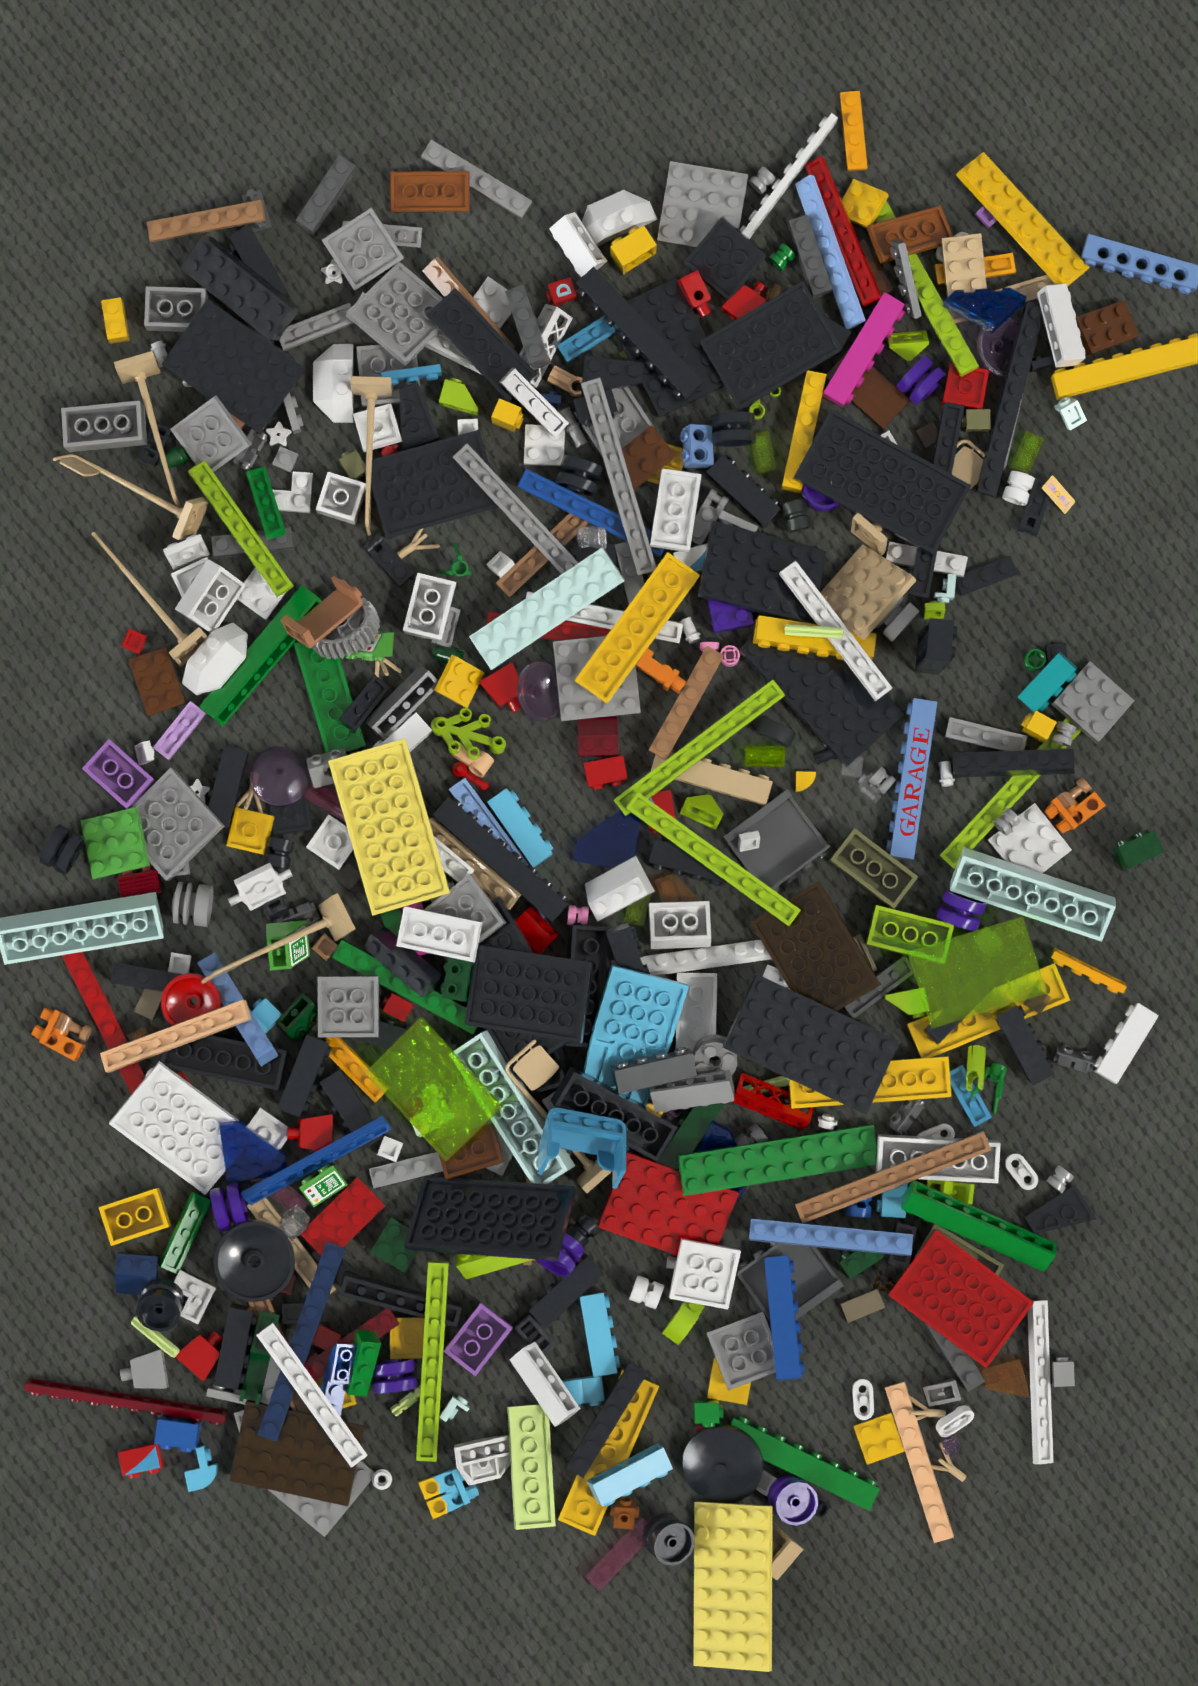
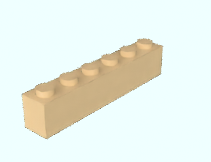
(724, 780)

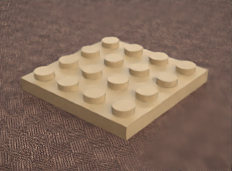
(866, 590)

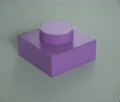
(985, 217)

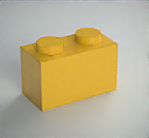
(115, 320)
(507, 416)
(1038, 726)

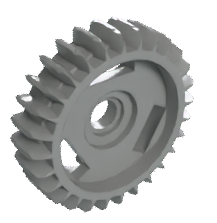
(351, 635)

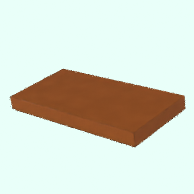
(430, 191)
(918, 230)

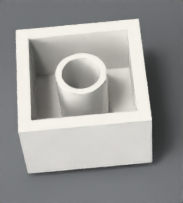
(341, 498)

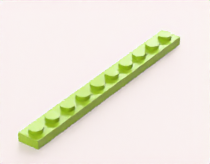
(935, 312)
(702, 745)
(1004, 799)
(713, 859)
(432, 1361)

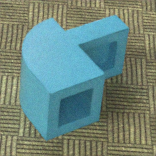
(201, 1476)

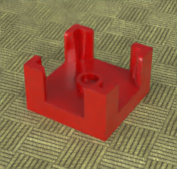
(965, 390)

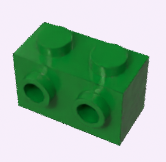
(707, 1412)

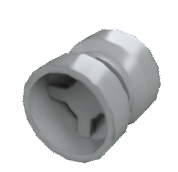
(763, 179)
(1064, 734)
(878, 777)
(1007, 821)
(1059, 1179)

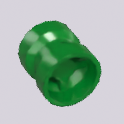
(781, 257)
(1037, 657)

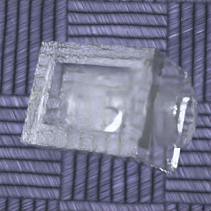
(591, 537)
(871, 791)

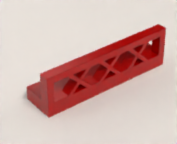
(770, 1106)

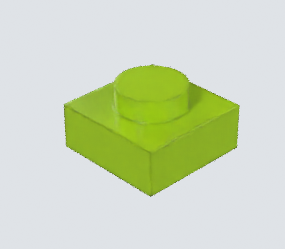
(934, 610)

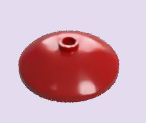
(177, 998)

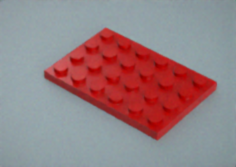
(655, 1212)
(960, 1298)

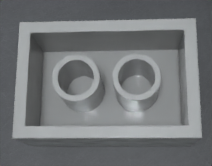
(172, 307)

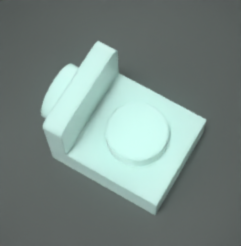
(1070, 412)
(948, 586)
(450, 1409)

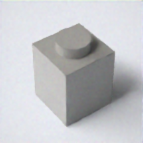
(1062, 1372)

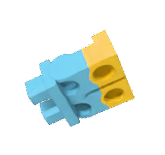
(454, 1494)

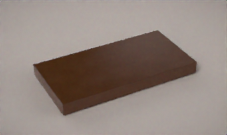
(876, 396)

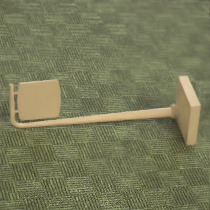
(137, 369)
(370, 388)
(966, 467)
(189, 516)
(187, 644)
(334, 918)
(535, 1070)

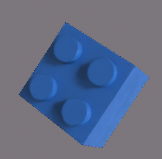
(177, 1433)

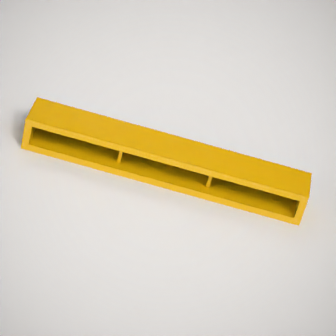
(1125, 367)

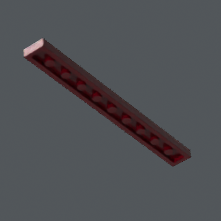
(133, 1402)

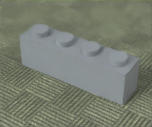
(693, 1091)

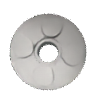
(709, 1047)

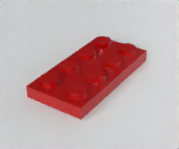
(343, 1217)

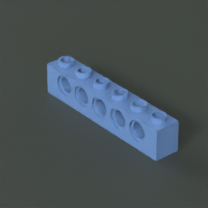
(1150, 259)

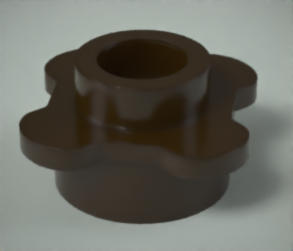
(883, 1283)

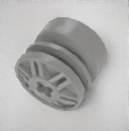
(898, 619)
(192, 904)

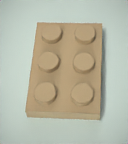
(963, 263)

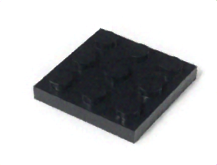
(725, 258)

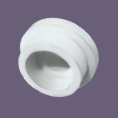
(827, 1121)
(386, 1484)

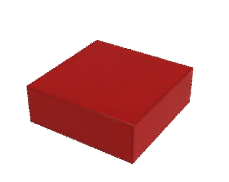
(134, 641)

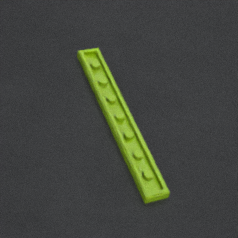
(240, 528)

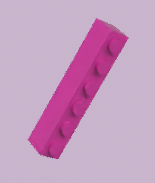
(863, 350)

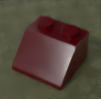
(598, 737)

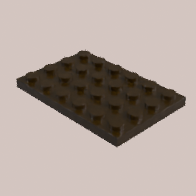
(817, 951)
(300, 1461)

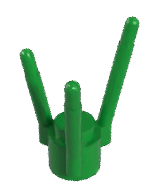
(458, 566)
(997, 1074)

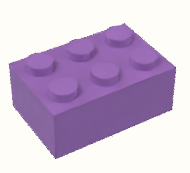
(118, 774)
(478, 1339)

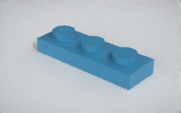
(585, 340)
(413, 374)
(973, 1107)

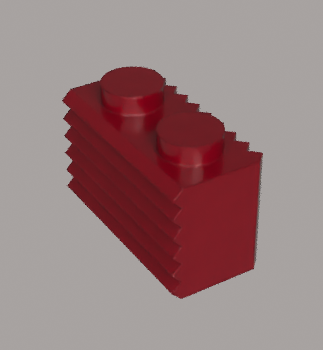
(139, 883)

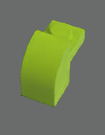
(957, 1190)
(683, 1321)

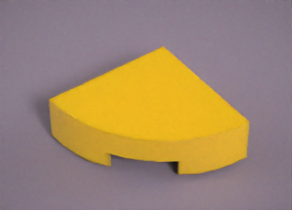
(804, 780)

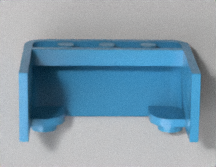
(585, 1134)

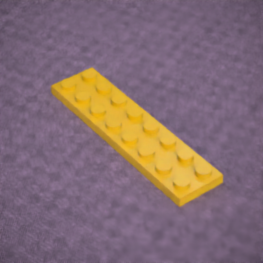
(1022, 220)
(637, 628)
(985, 1023)
(902, 1081)
(580, 1506)

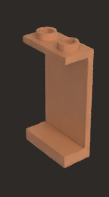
(325, 615)

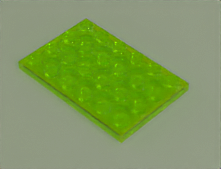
(976, 972)
(434, 1089)

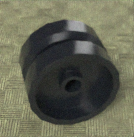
(733, 429)
(579, 475)
(62, 849)
(160, 1305)
(668, 1539)

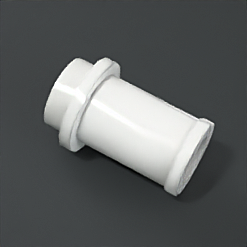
(159, 351)
(690, 630)
(946, 774)

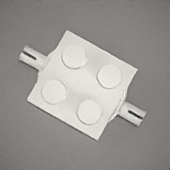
(259, 886)

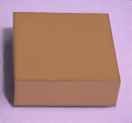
(325, 947)

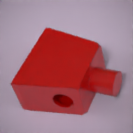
(691, 284)
(745, 301)
(503, 687)
(312, 1132)
(201, 1354)

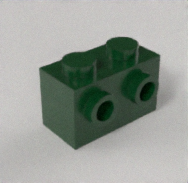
(457, 979)
(299, 1018)
(857, 1261)

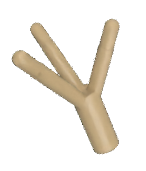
(414, 545)
(381, 663)
(248, 795)
(927, 1412)
(949, 1467)

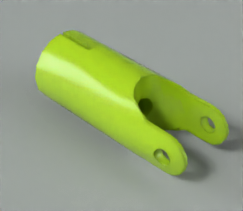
(975, 1066)

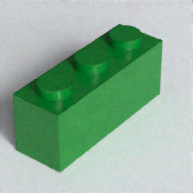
(364, 1362)

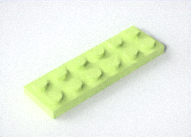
(531, 1467)

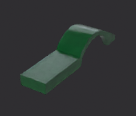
(258, 1361)

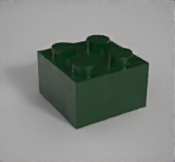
(1142, 848)
(391, 1245)

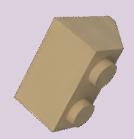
(784, 1551)

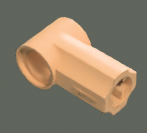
(564, 380)
(478, 767)

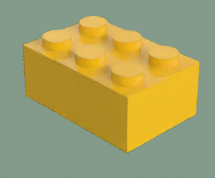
(134, 1216)

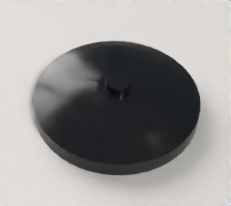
(254, 1261)
(723, 1464)

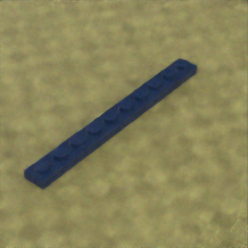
(302, 1338)

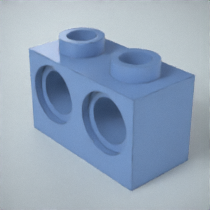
(702, 446)

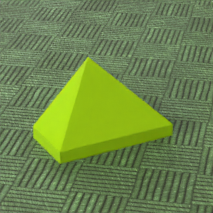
(908, 344)
(703, 810)

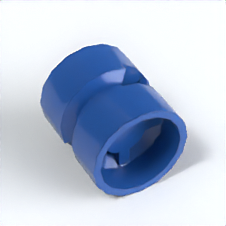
(863, 1210)

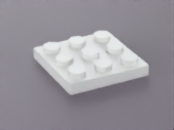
(1031, 843)
(704, 1273)

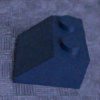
(135, 1271)

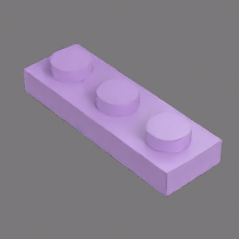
(179, 730)

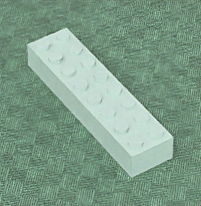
(547, 608)
(1032, 894)
(80, 928)
(517, 1119)

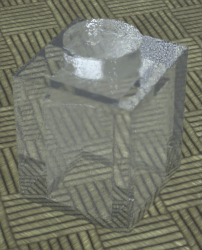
(294, 1222)

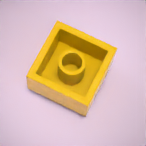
(632, 249)

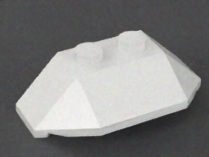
(617, 216)
(333, 382)
(216, 659)
(483, 1459)

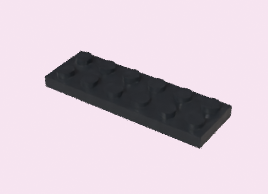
(478, 341)

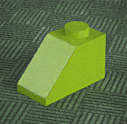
(456, 396)
(908, 1002)

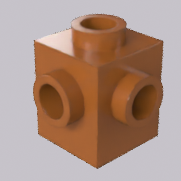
(624, 1512)

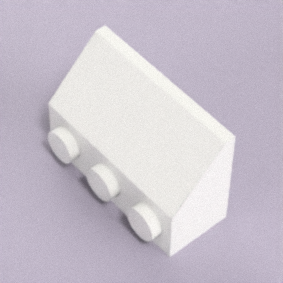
(210, 596)
(429, 607)
(617, 889)
(680, 925)

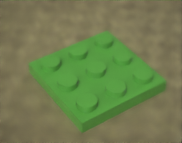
(115, 843)

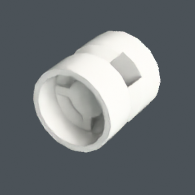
(1018, 486)
(646, 1292)

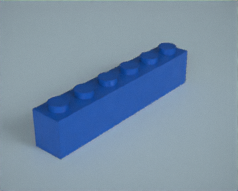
(783, 1318)

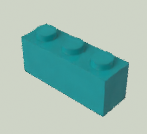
(1048, 683)

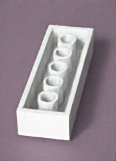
(899, 1148)

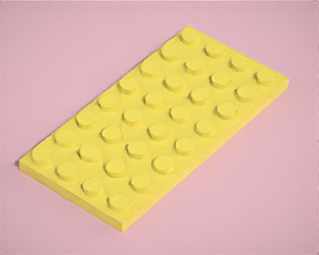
(389, 827)
(733, 1586)

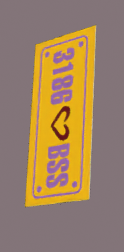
(1058, 494)

